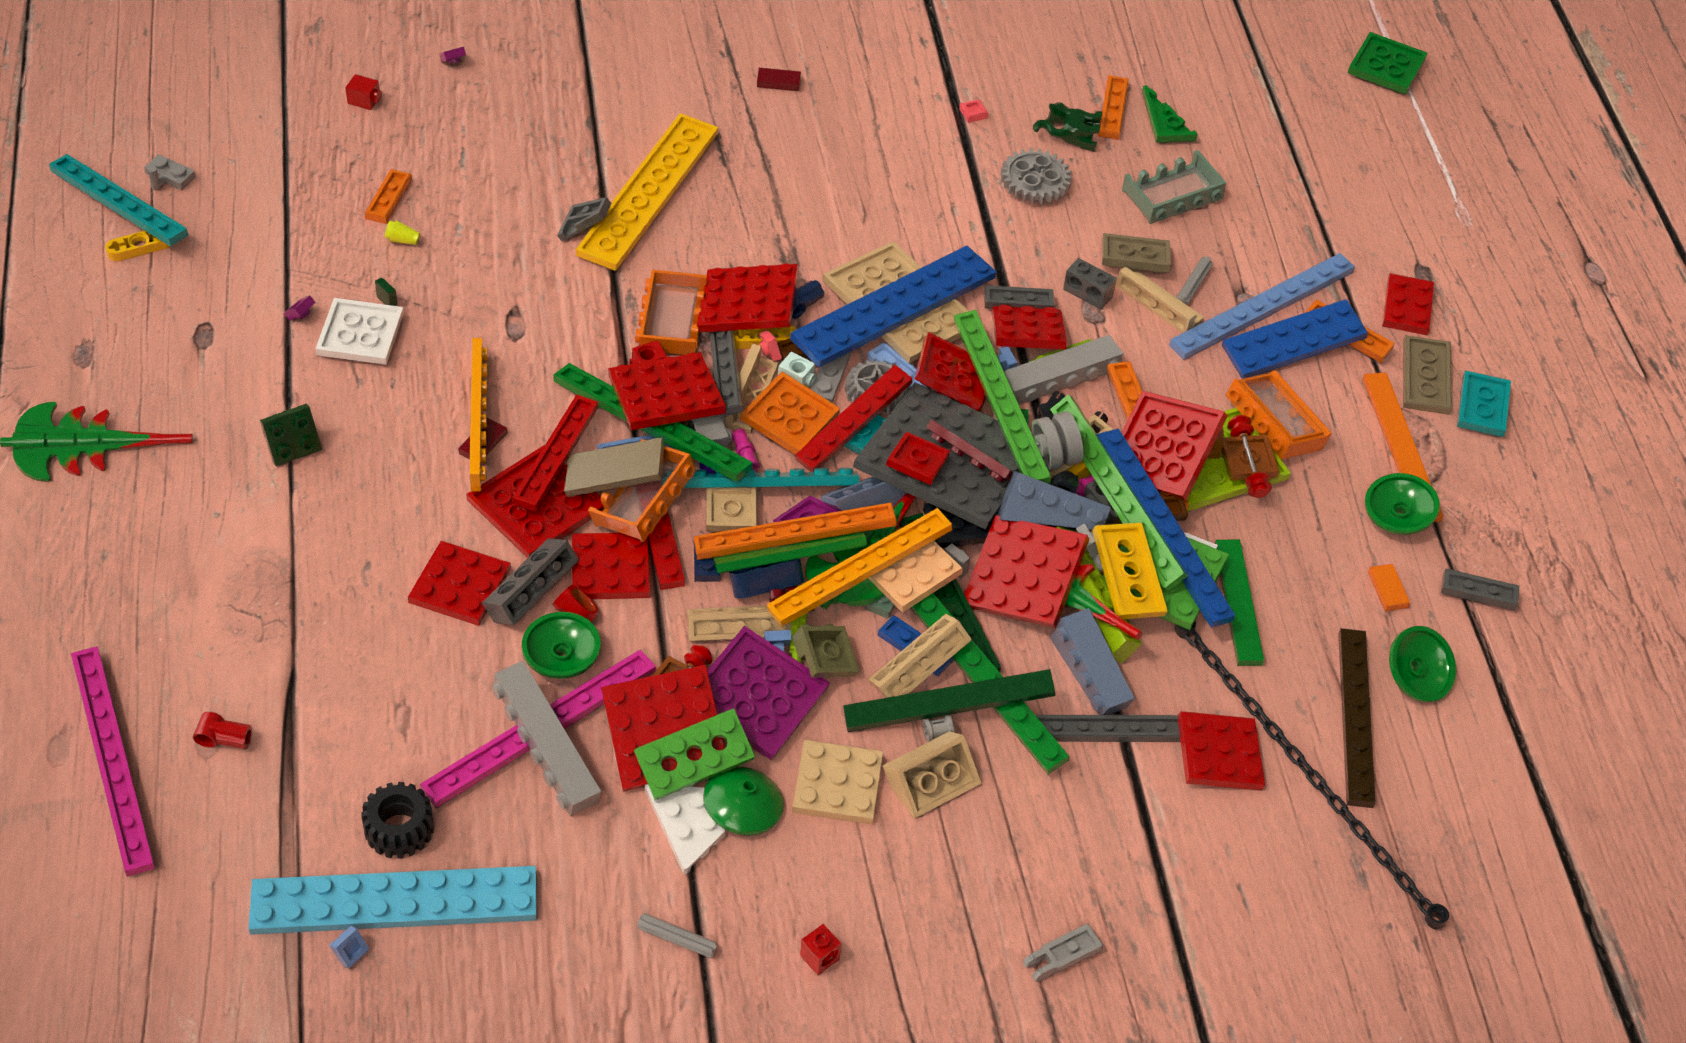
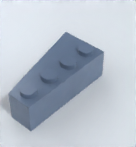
(1046, 504)
(1092, 662)

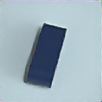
(764, 578)

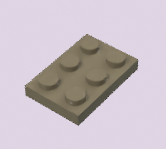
(1136, 253)

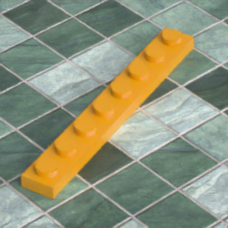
(478, 420)
(859, 567)

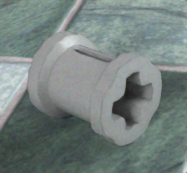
(936, 728)

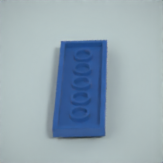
(1294, 339)

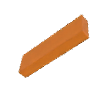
(388, 196)

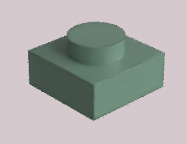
(881, 607)

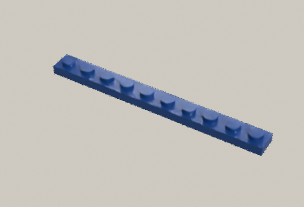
(1199, 581)

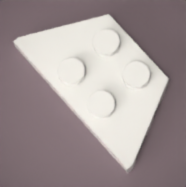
(686, 825)

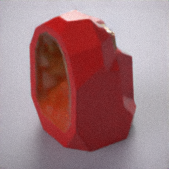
(576, 601)

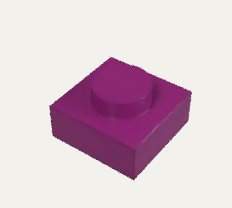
(453, 56)
(300, 308)

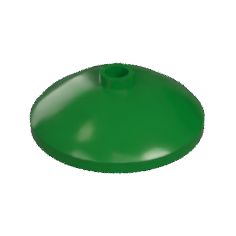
(1404, 495)
(557, 635)
(1431, 661)
(743, 801)

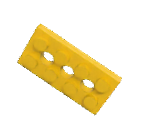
(1119, 581)

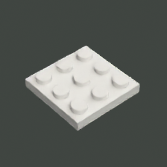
(359, 331)

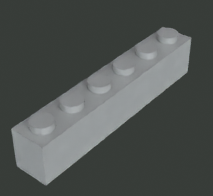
(1063, 369)
(546, 738)

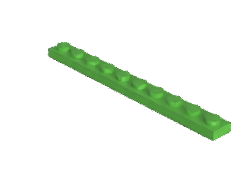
(1001, 396)
(1122, 495)

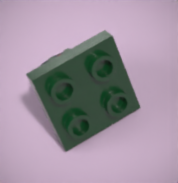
(291, 434)

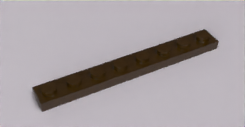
(1356, 718)

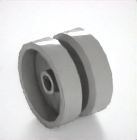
(1058, 440)

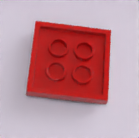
(1029, 327)
(949, 371)
(611, 565)
(458, 582)
(1220, 751)

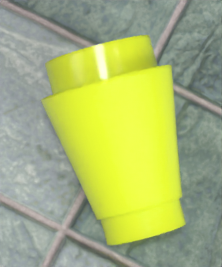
(401, 233)

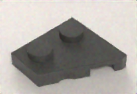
(583, 216)

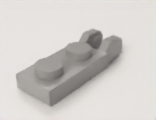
(1064, 952)

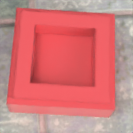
(973, 111)

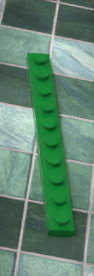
(673, 434)
(1017, 715)

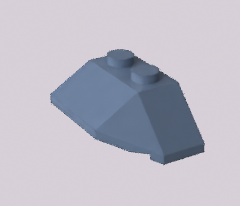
(863, 494)

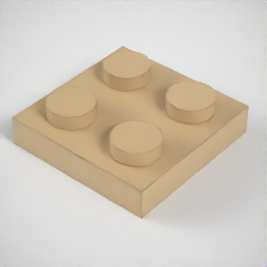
(730, 508)

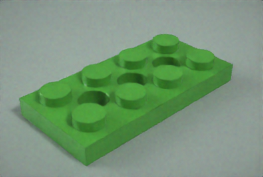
(696, 736)

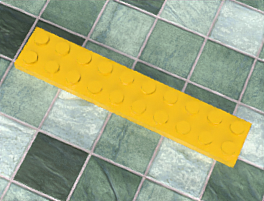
(647, 192)

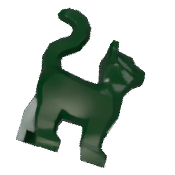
(1077, 127)

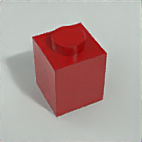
(363, 92)

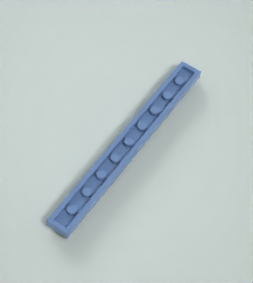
(1261, 306)

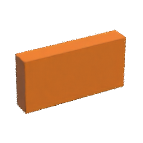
(1388, 587)

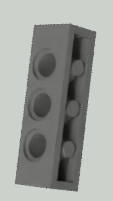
(530, 581)

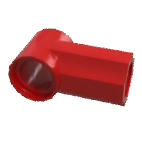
(215, 730)

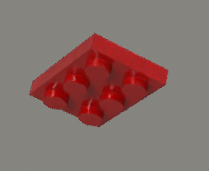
(1408, 304)

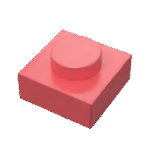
(769, 346)

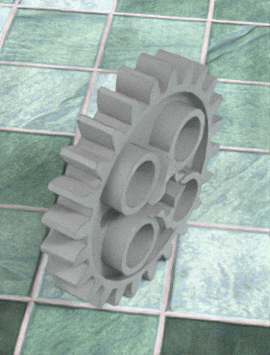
(1036, 176)

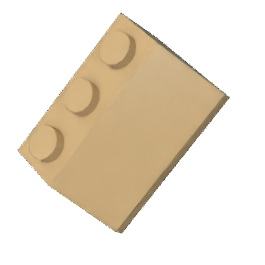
(932, 773)

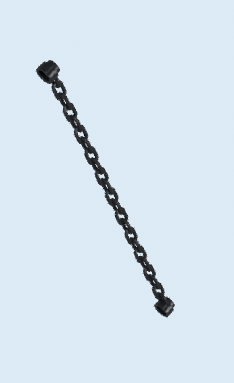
(1433, 910)

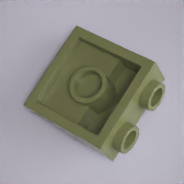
(826, 650)

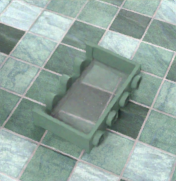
(1175, 190)

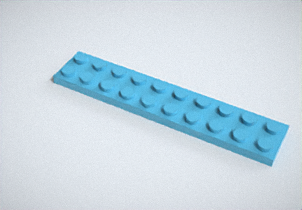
(392, 900)

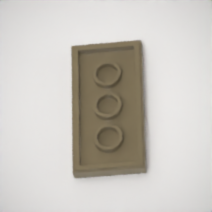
(1427, 374)
(614, 467)

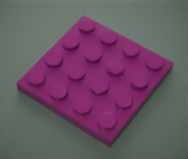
(765, 689)

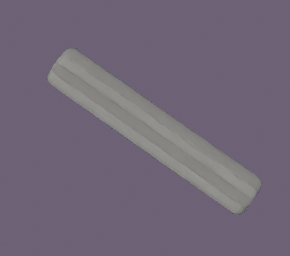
(1195, 280)
(677, 935)

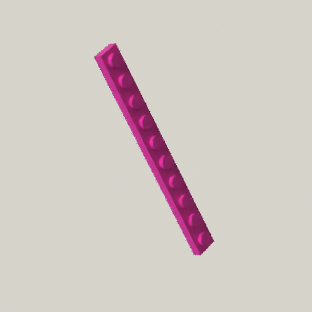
(509, 746)
(112, 762)

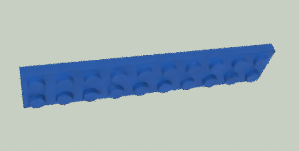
(892, 306)

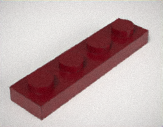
(960, 447)

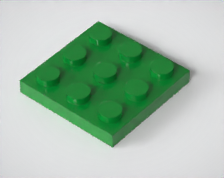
(1387, 63)

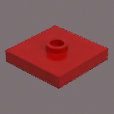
(918, 458)

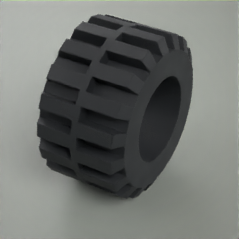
(397, 838)

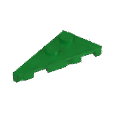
(1164, 121)

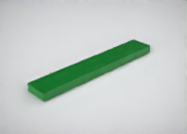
(788, 552)
(1238, 596)

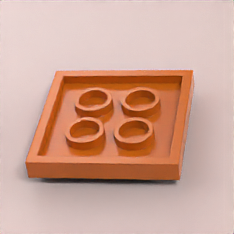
(789, 413)

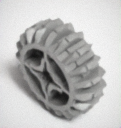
(864, 376)

